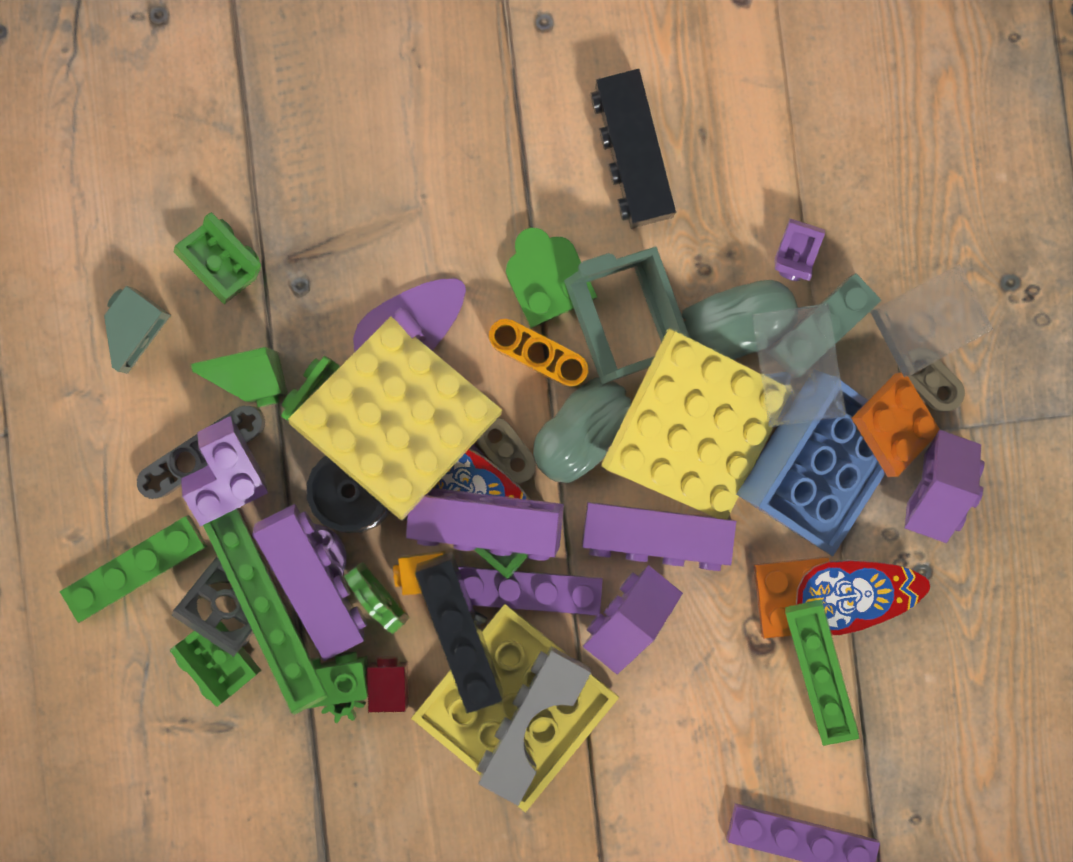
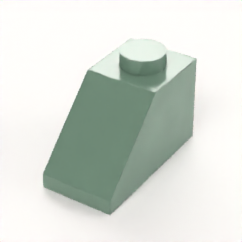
(131, 326)

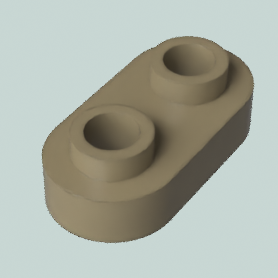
(929, 382)
(506, 450)

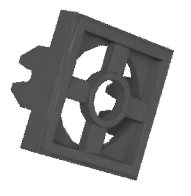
(188, 614)

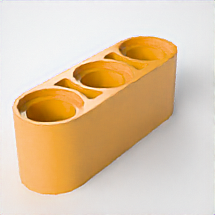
(525, 339)

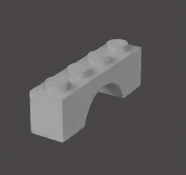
(555, 682)

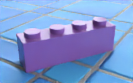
(487, 523)
(658, 534)
(309, 581)

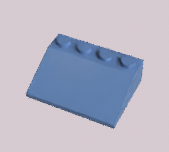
(816, 476)

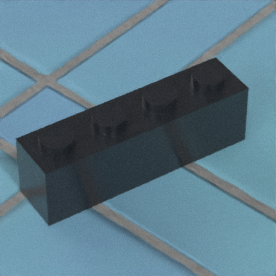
(634, 149)
(459, 632)

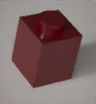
(387, 685)

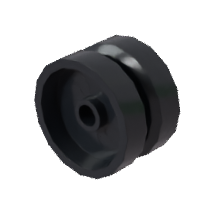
(335, 509)

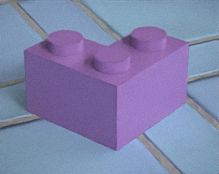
(230, 477)
(947, 487)
(632, 619)

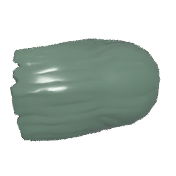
(725, 318)
(581, 431)

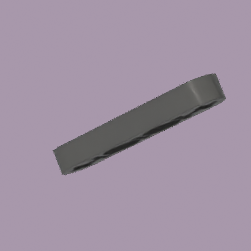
(192, 446)

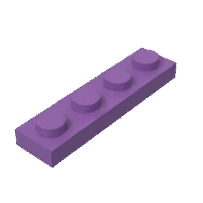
(533, 590)
(797, 838)

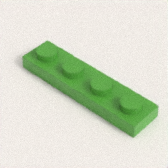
(133, 569)
(822, 672)

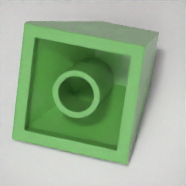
(248, 375)

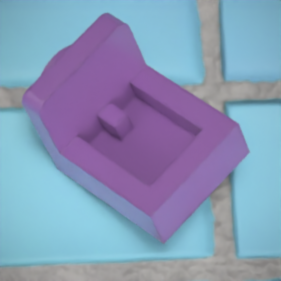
(798, 250)

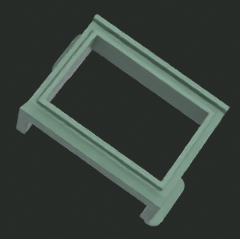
(656, 292)

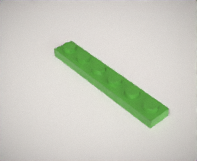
(265, 612)

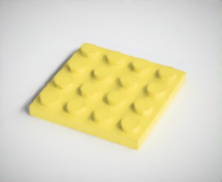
(395, 417)
(692, 427)
(550, 735)

